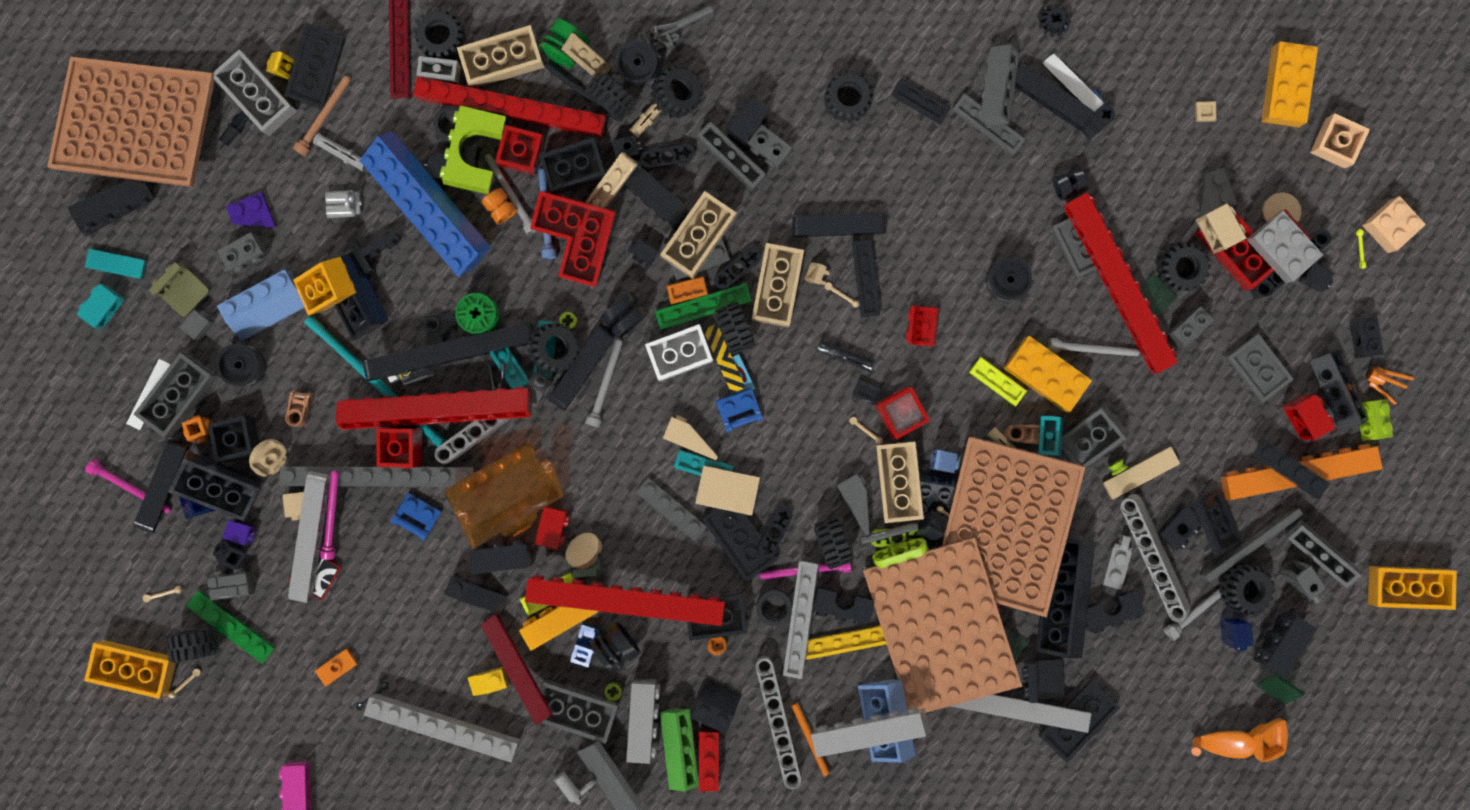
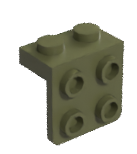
(179, 289)

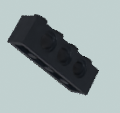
(1348, 395)

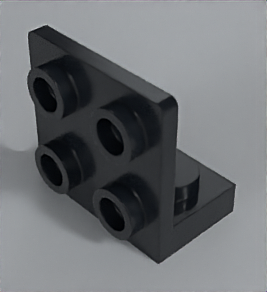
(936, 490)

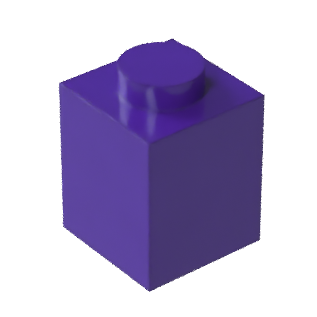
(239, 532)

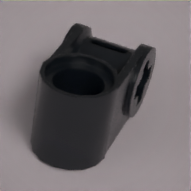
(1098, 122)

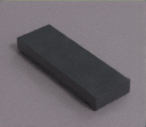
(920, 101)

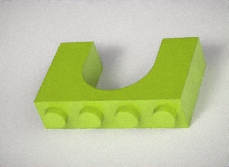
(470, 123)

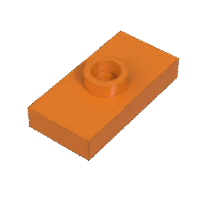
(687, 290)
(336, 667)

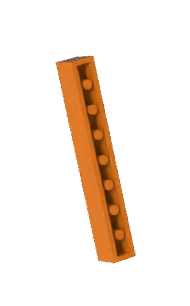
(1328, 466)

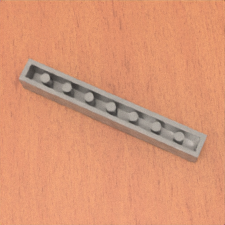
(442, 727)

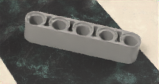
(470, 440)

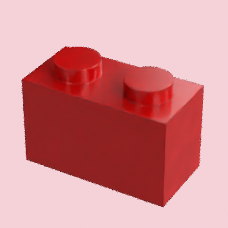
(551, 528)

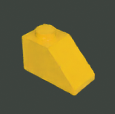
(279, 65)
(489, 681)

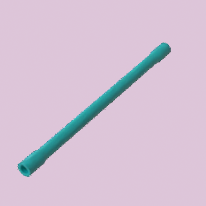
(318, 328)

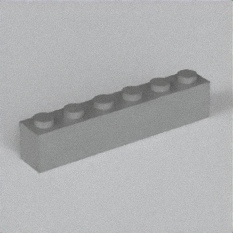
(870, 732)

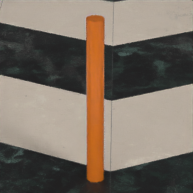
(807, 732)

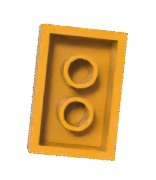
(324, 285)

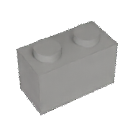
(439, 69)

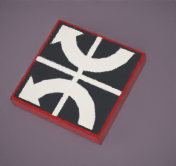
(325, 576)

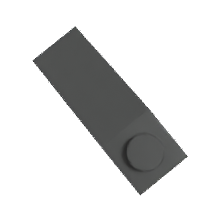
(855, 496)

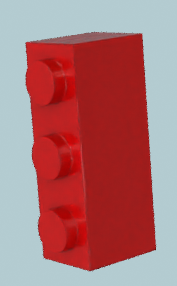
(708, 759)

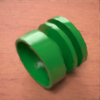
(561, 31)
(489, 317)

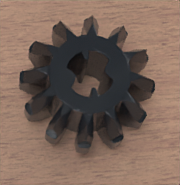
(1057, 27)

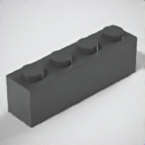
(999, 85)
(731, 156)
(1322, 552)

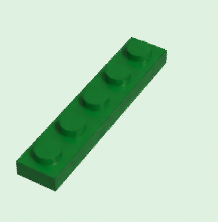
(702, 306)
(231, 627)

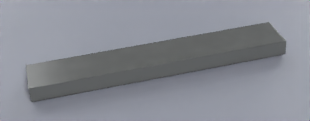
(1251, 544)

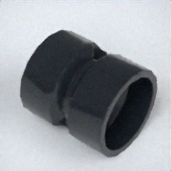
(1071, 183)

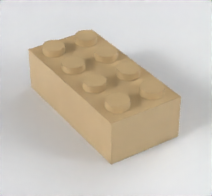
(500, 57)
(698, 235)
(777, 285)

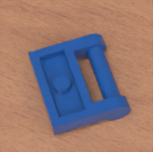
(736, 404)
(420, 511)

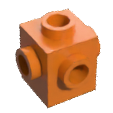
(193, 427)

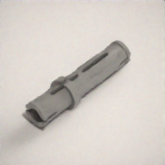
(322, 142)

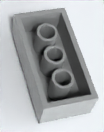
(254, 93)
(641, 720)

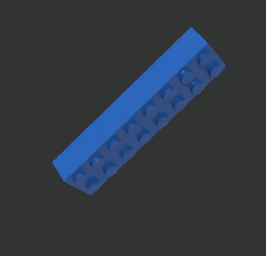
(425, 203)

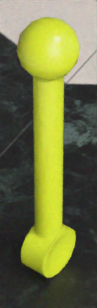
(1359, 233)

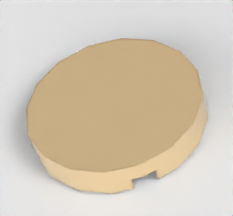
(1280, 202)
(268, 457)
(583, 550)

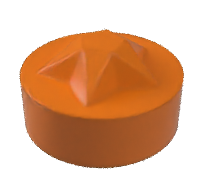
(717, 645)

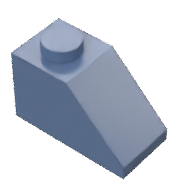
(944, 461)

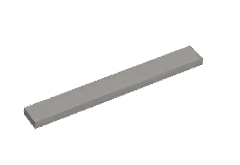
(1031, 712)

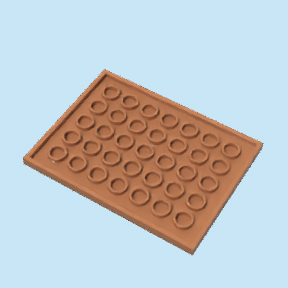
(131, 121)
(1020, 516)
(943, 627)

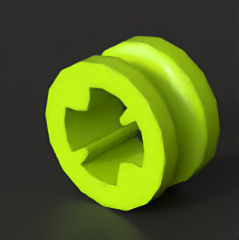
(564, 316)
(1117, 466)
(617, 696)

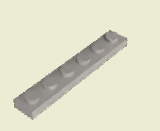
(801, 619)

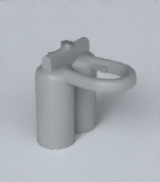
(342, 204)
(570, 789)

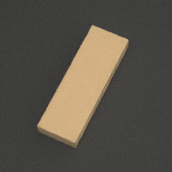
(585, 56)

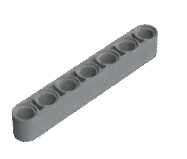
(309, 537)
(1155, 567)
(778, 731)

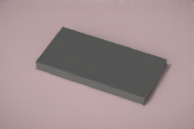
(609, 777)

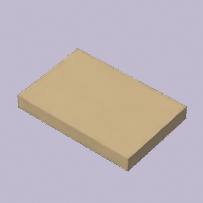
(727, 490)

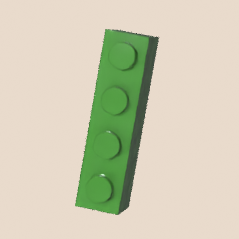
(679, 749)

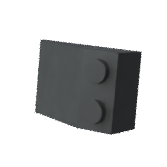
(1094, 436)

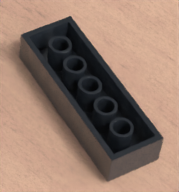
(1065, 624)

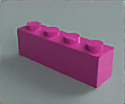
(295, 786)

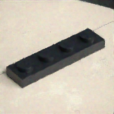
(865, 278)
(1290, 469)

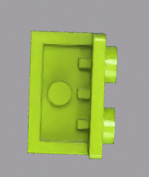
(1379, 421)

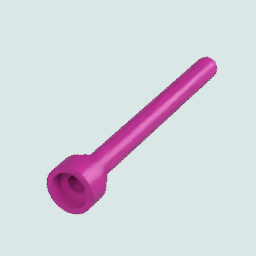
(95, 468)
(327, 550)
(793, 571)

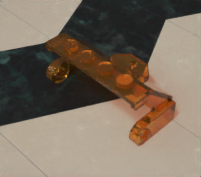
(504, 496)

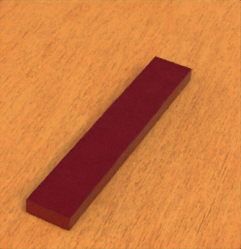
(399, 49)
(516, 669)

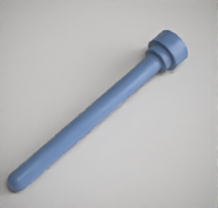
(548, 250)

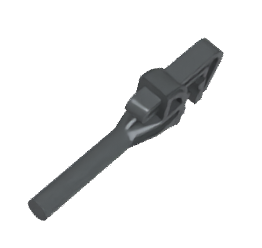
(666, 33)

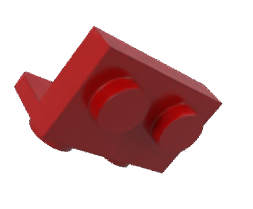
(922, 326)

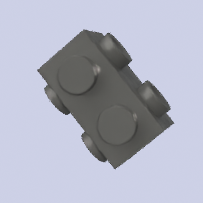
(771, 145)
(242, 253)

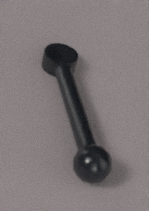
(384, 686)

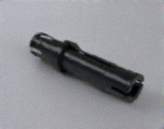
(845, 356)

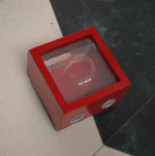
(902, 412)

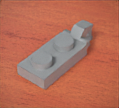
(1117, 563)

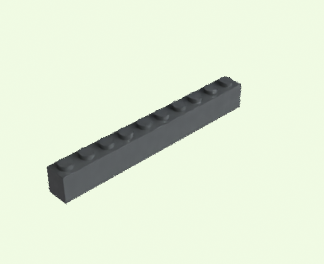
(380, 475)

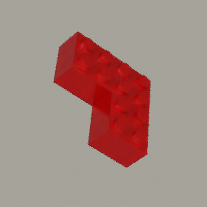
(585, 227)
(1242, 259)

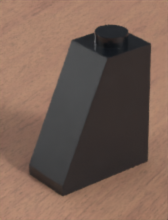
(469, 155)

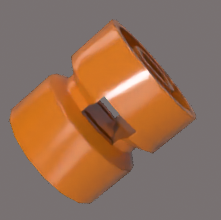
(498, 204)

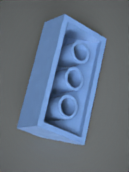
(262, 305)
(882, 699)

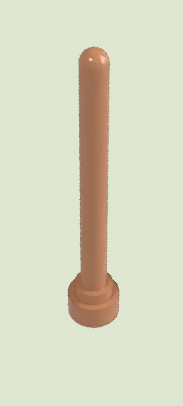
(303, 145)

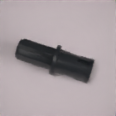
(234, 128)

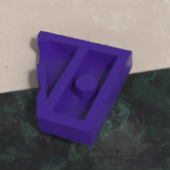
(251, 212)

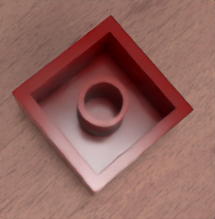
(520, 150)
(1309, 417)
(399, 447)

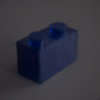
(1236, 633)

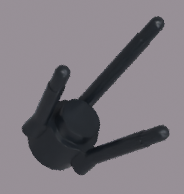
(502, 384)

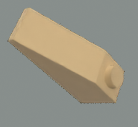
(684, 435)

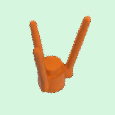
(1378, 376)

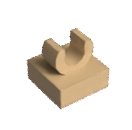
(815, 273)

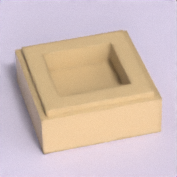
(1205, 111)

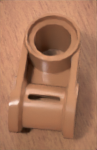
(298, 406)
(1027, 434)

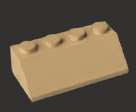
(899, 482)

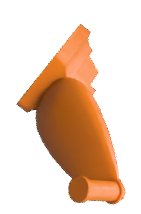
(1264, 741)

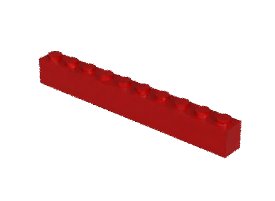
(511, 107)
(1120, 283)
(434, 409)
(623, 601)

